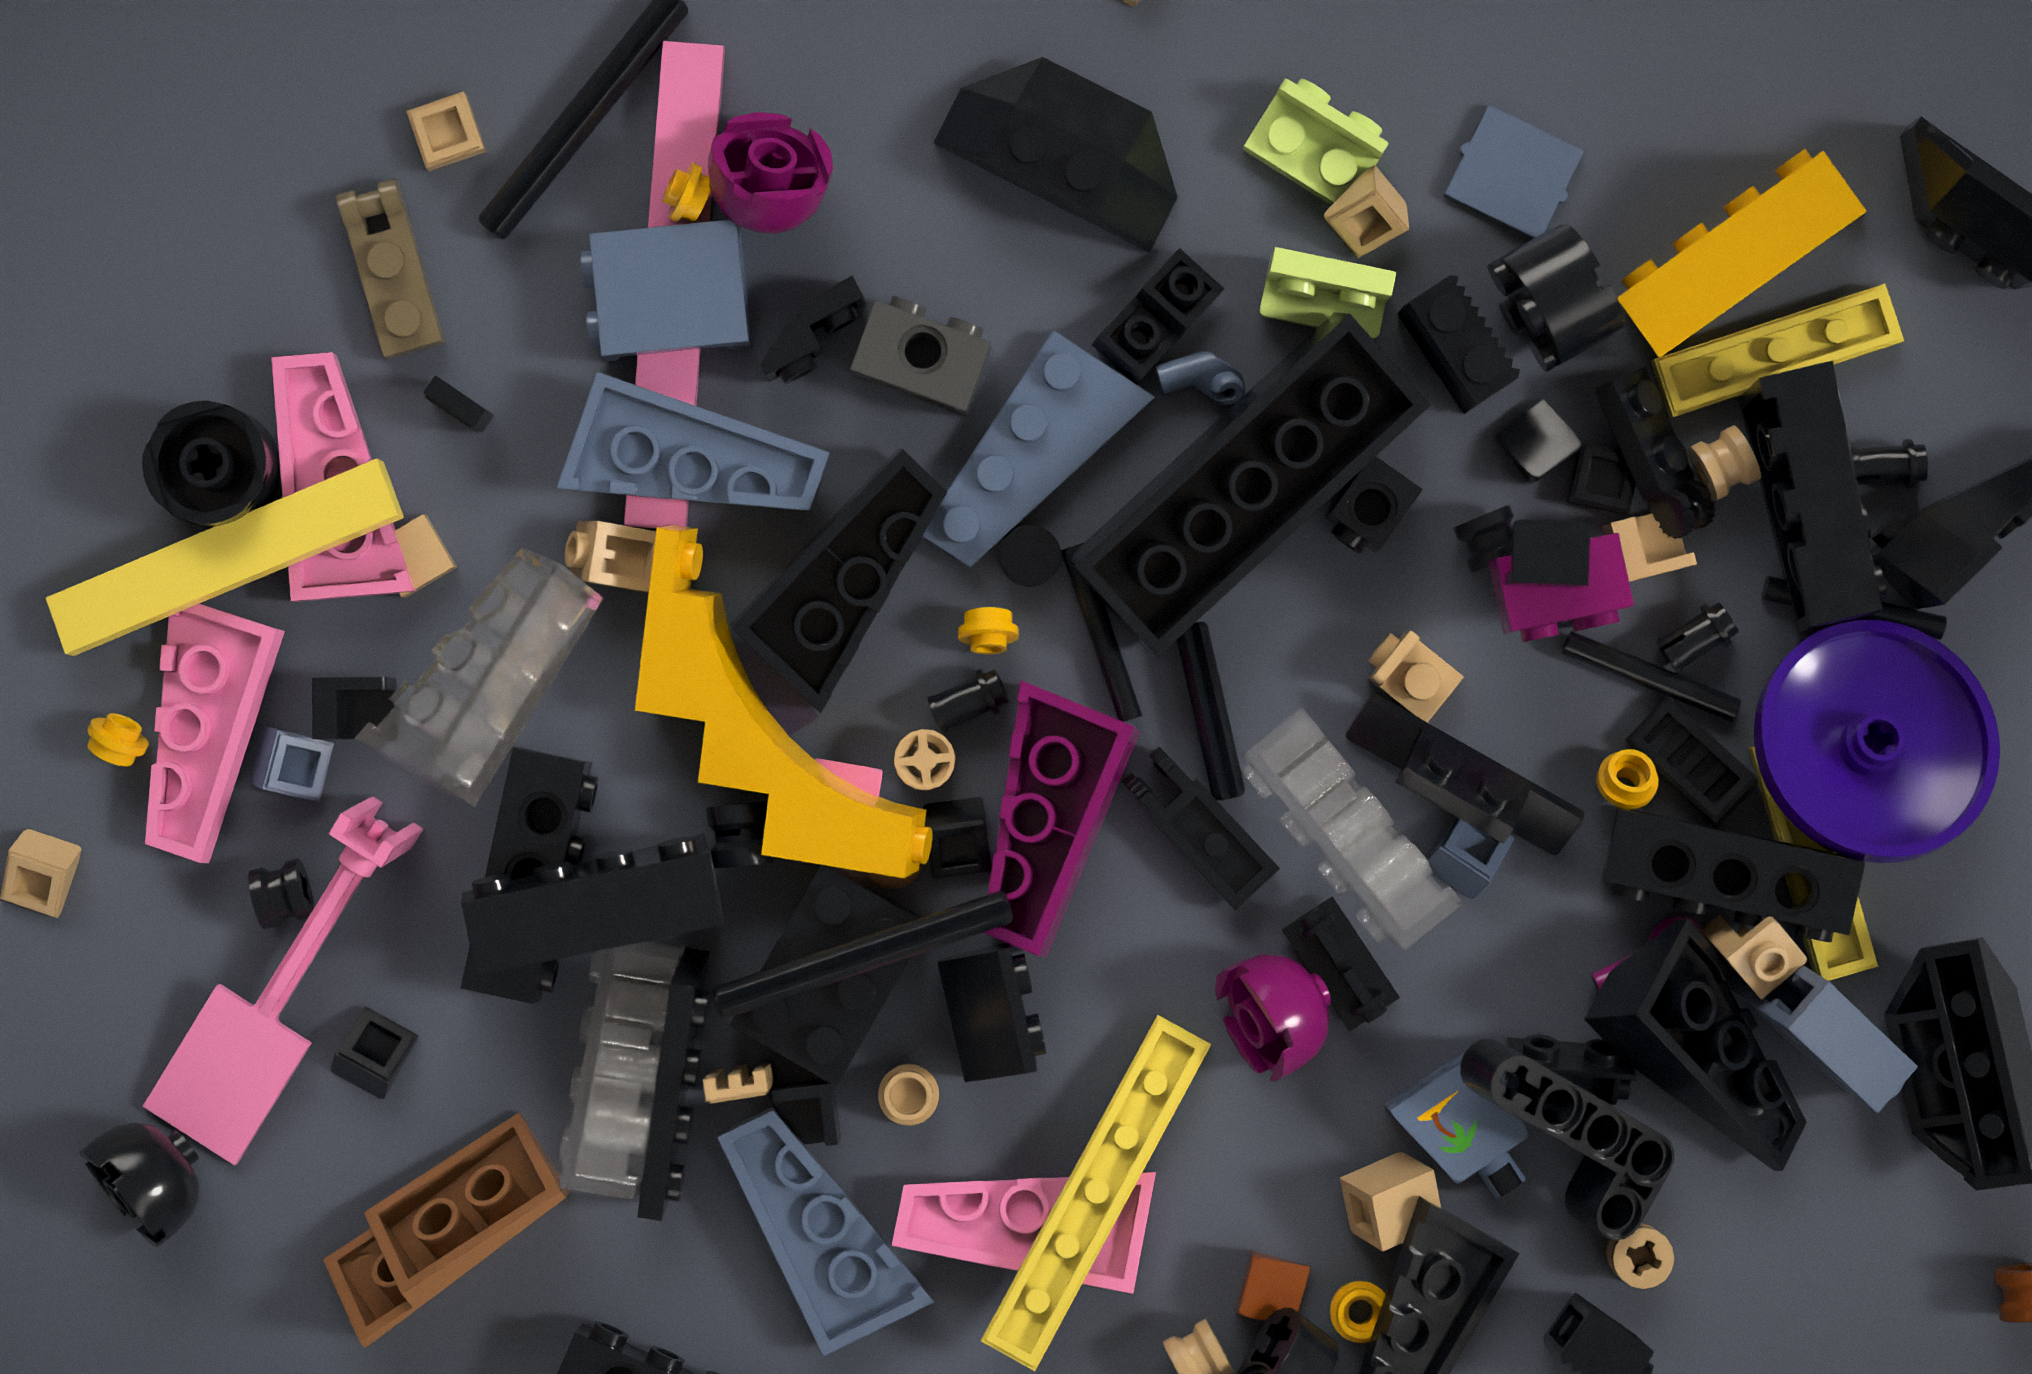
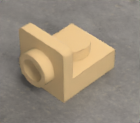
(611, 555)
(1412, 674)
(1758, 956)

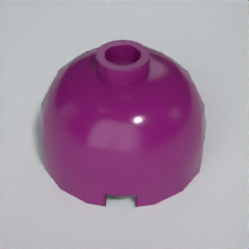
(768, 172)
(1276, 1012)

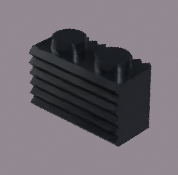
(1458, 343)
(1595, 1342)

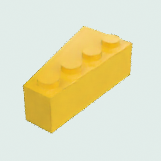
(1741, 253)

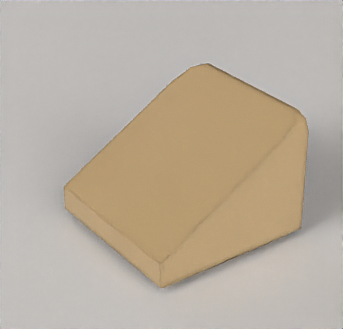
(1368, 213)
(39, 872)

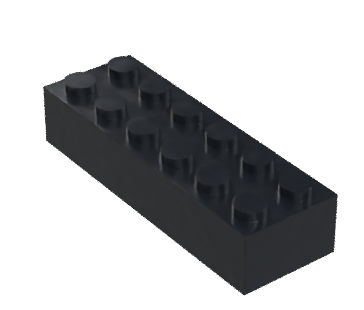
(1248, 482)

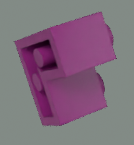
(1539, 609)

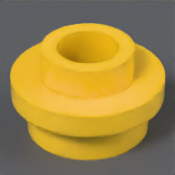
(686, 193)
(988, 630)
(116, 739)
(1633, 766)
(1339, 1310)

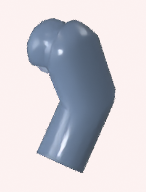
(1205, 373)

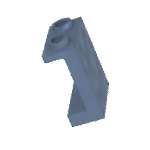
(667, 289)

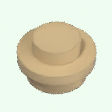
(908, 1094)

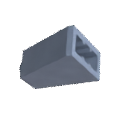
(1832, 1035)

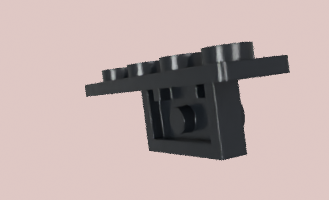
(1463, 778)

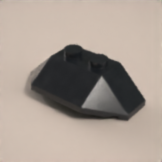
(1067, 146)
(1969, 205)
(1974, 1062)

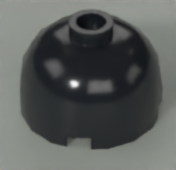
(146, 1176)

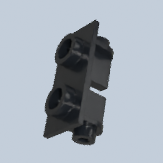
(1339, 956)
(1587, 1064)

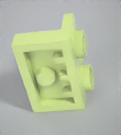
(1315, 141)
(1312, 287)

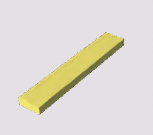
(224, 557)
(1095, 1193)

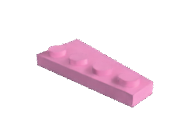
(316, 442)
(209, 705)
(1001, 1219)

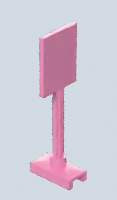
(239, 1051)

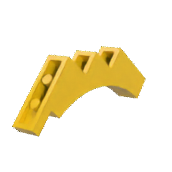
(696, 675)

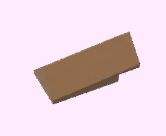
(443, 1226)

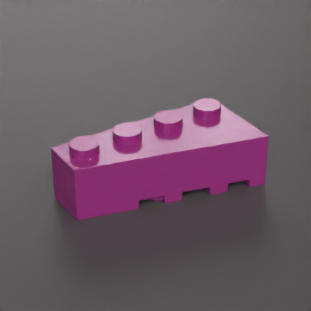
(1053, 806)

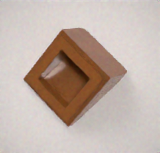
(1270, 1286)

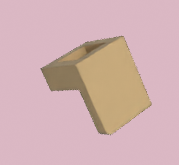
(1647, 549)
(1384, 1197)

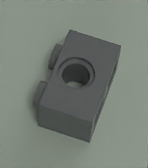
(947, 383)

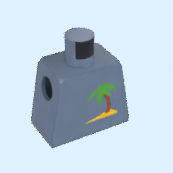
(1461, 1128)

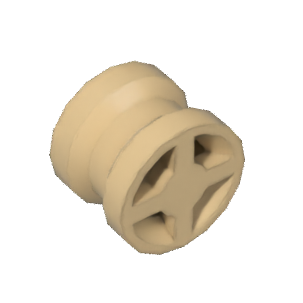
(1724, 462)
(917, 762)
(1629, 1252)
(1198, 1352)

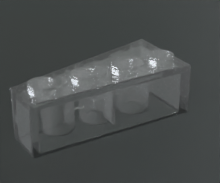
(486, 678)
(1348, 831)
(619, 1069)

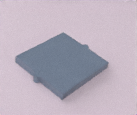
(1513, 173)

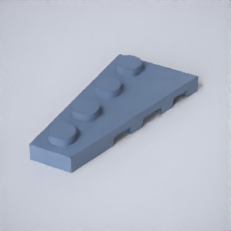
(1040, 437)
(673, 450)
(823, 1243)

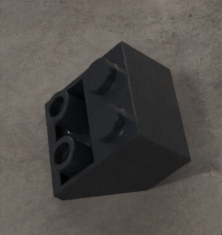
(989, 1013)

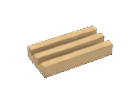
(739, 1082)

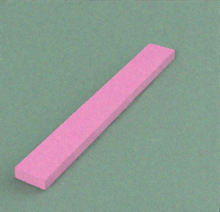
(684, 134)

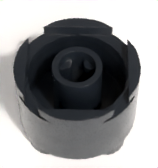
(1556, 296)
(182, 447)

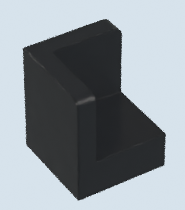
(1549, 554)
(348, 703)
(809, 1110)

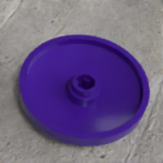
(1876, 741)

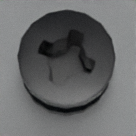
(1487, 537)
(280, 893)

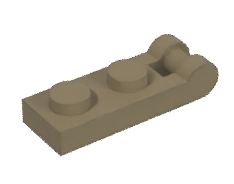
(391, 271)

